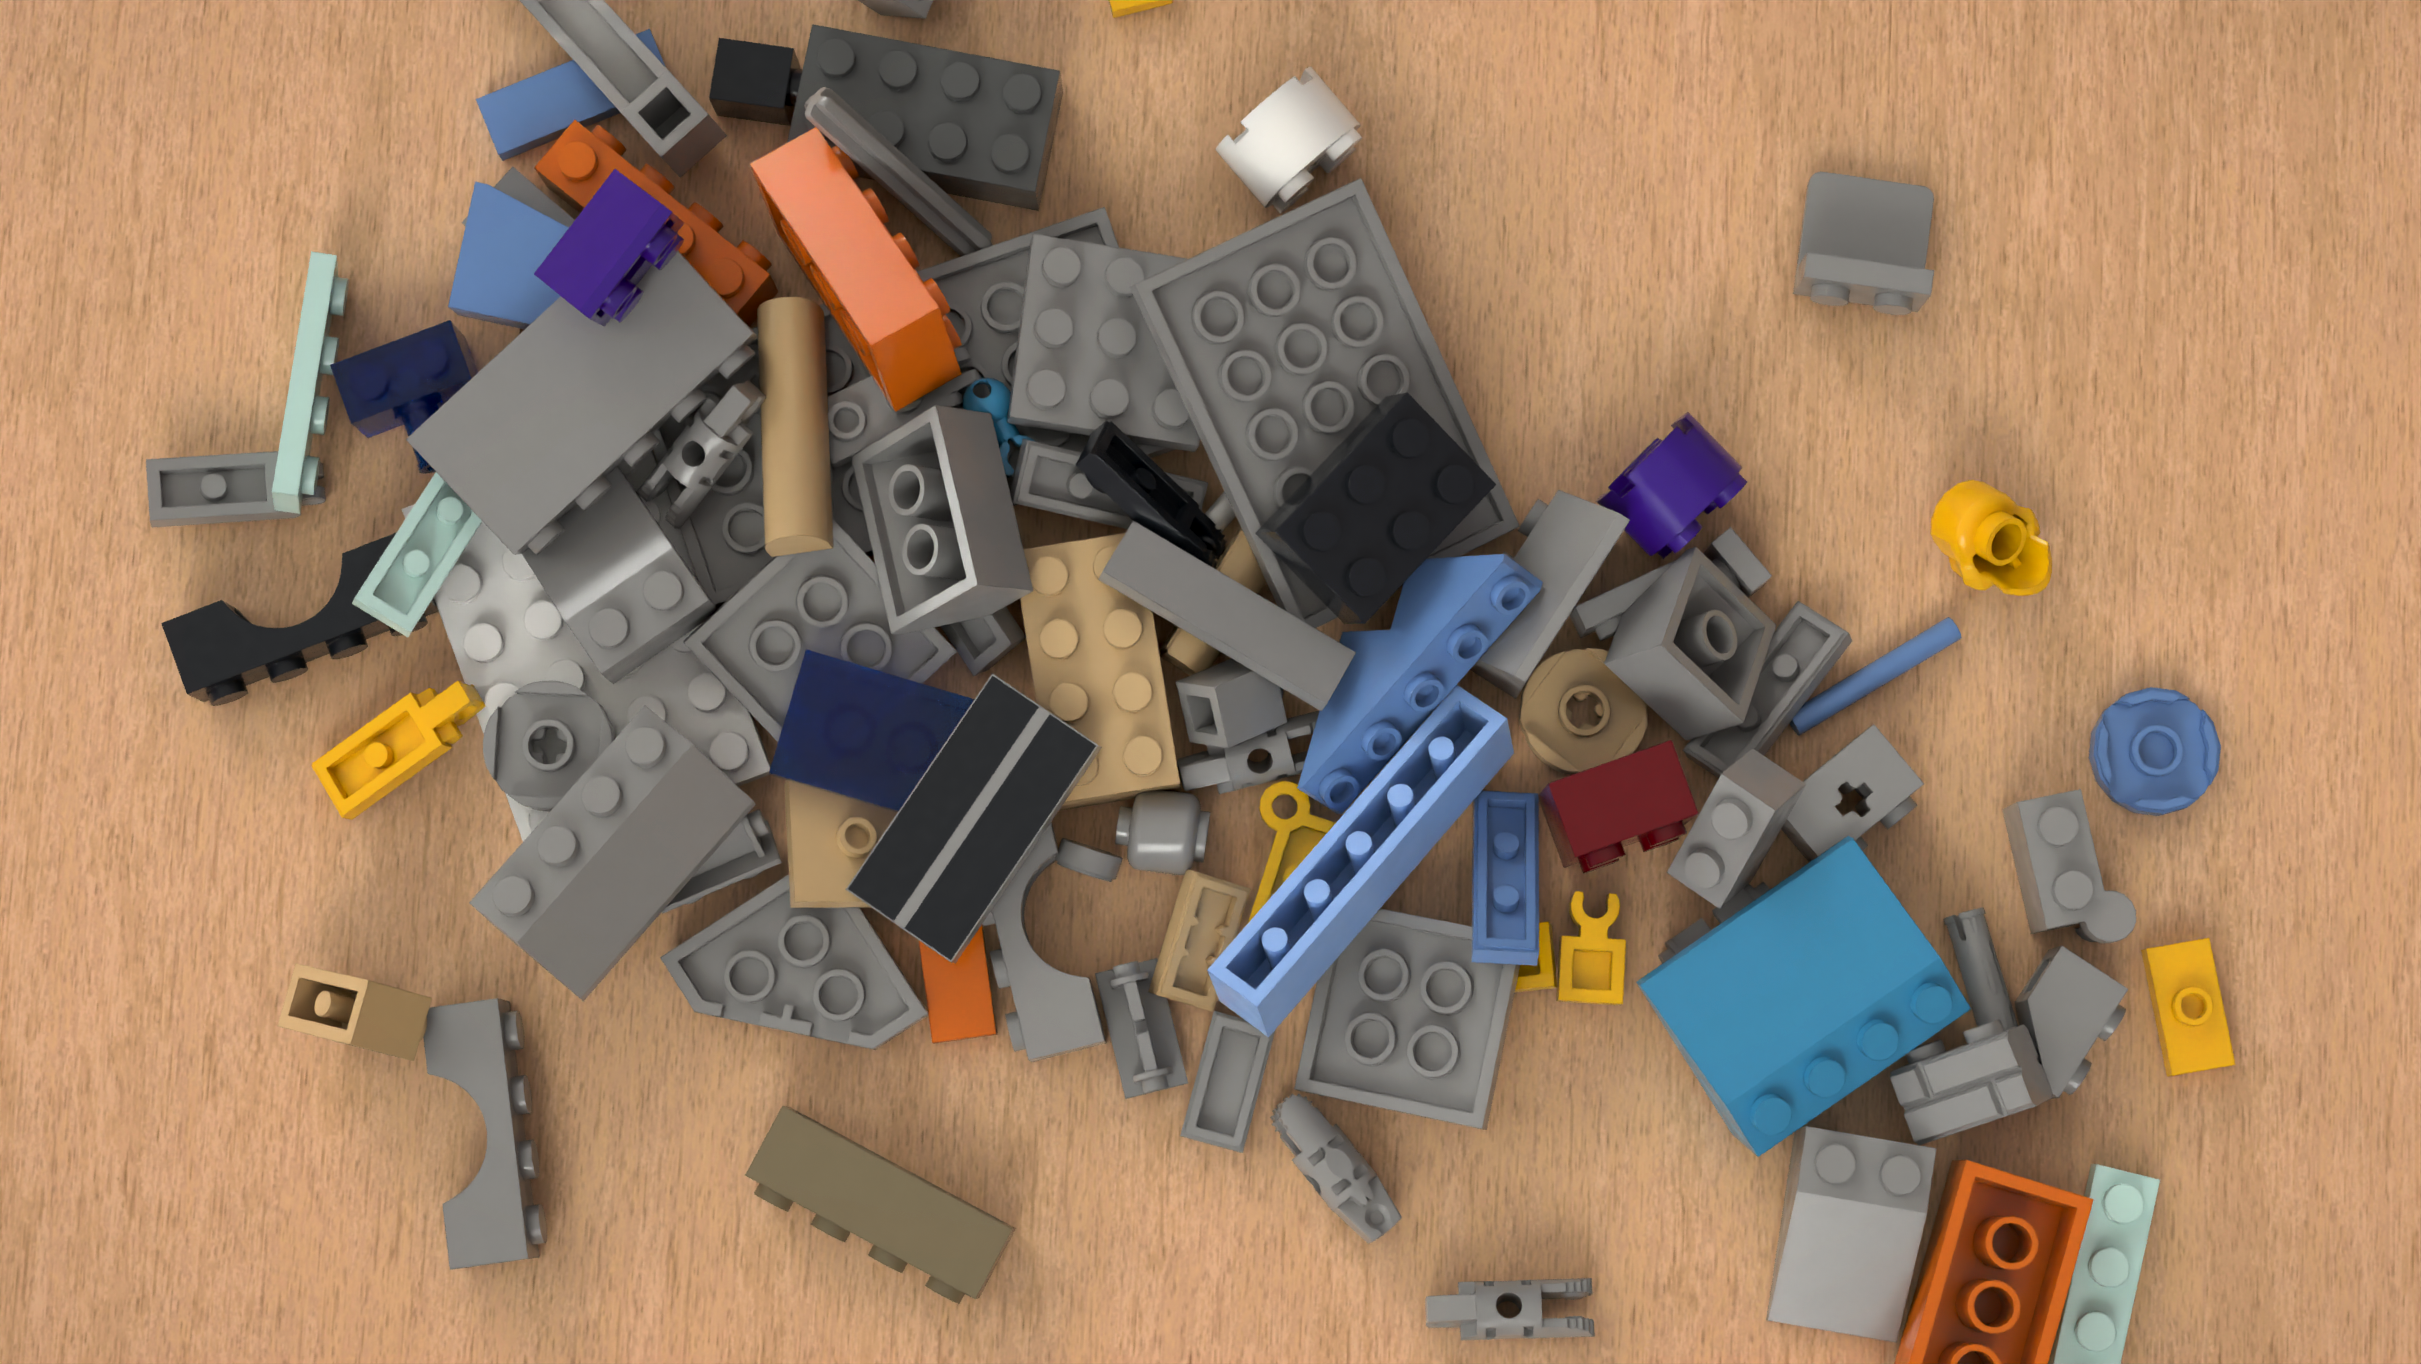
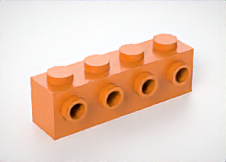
(583, 162)

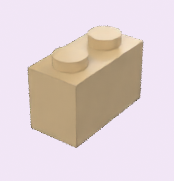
(355, 1011)

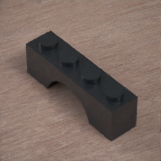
(225, 652)

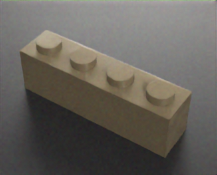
(880, 1203)

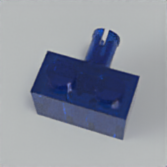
(404, 381)

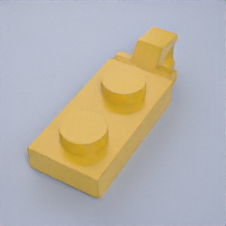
(395, 746)

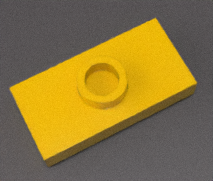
(2188, 1007)

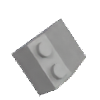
(620, 581)
(1849, 1232)

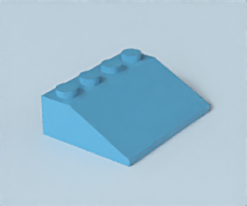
(1803, 996)

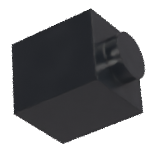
(755, 81)

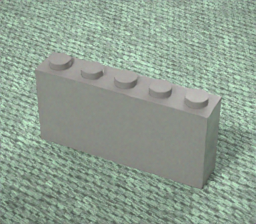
(578, 401)

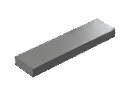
(1227, 616)

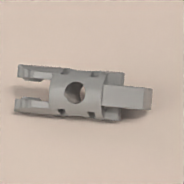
(704, 450)
(1233, 769)
(1335, 1168)
(1477, 1314)

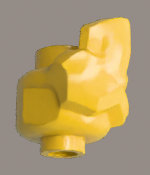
(1991, 540)

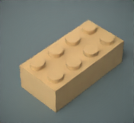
(1099, 670)

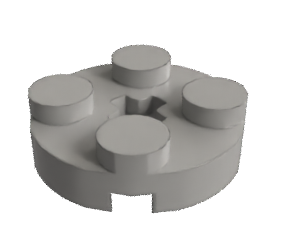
(525, 719)

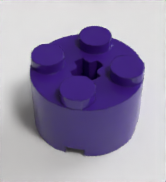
(1672, 486)

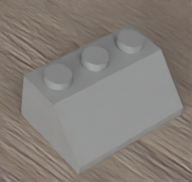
(941, 520)
(1565, 552)

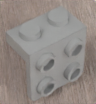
(1865, 243)

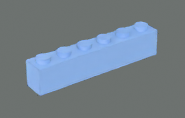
(1361, 860)

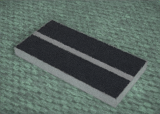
(973, 818)

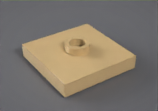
(828, 844)

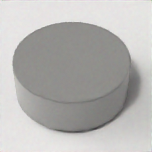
(1088, 860)

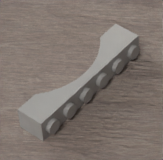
(631, 79)

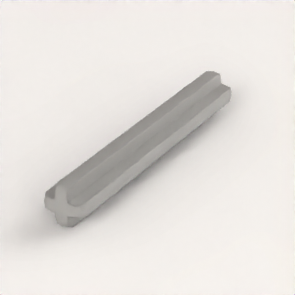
(895, 172)

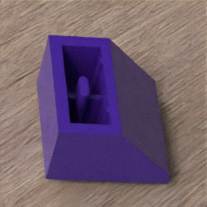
(611, 250)

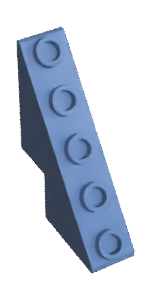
(1400, 675)

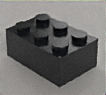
(1376, 508)

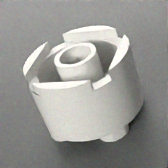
(1289, 138)

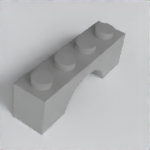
(1053, 1008)
(496, 1212)

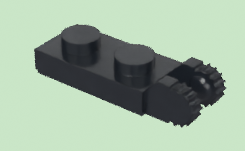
(1148, 494)

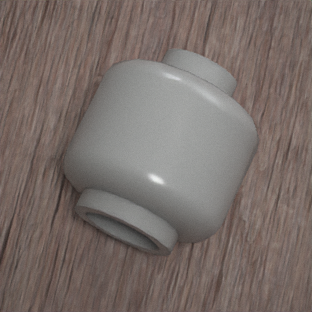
(1163, 831)

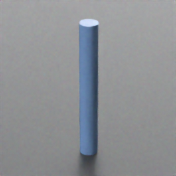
(1875, 675)

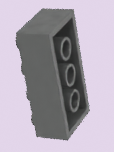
(960, 117)

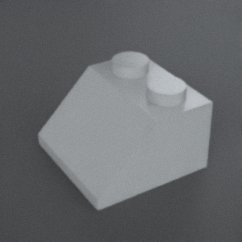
(1692, 647)

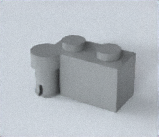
(2061, 870)

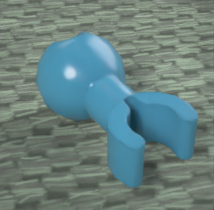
(998, 405)

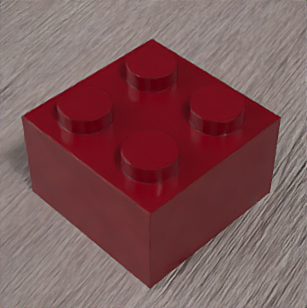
(1618, 805)

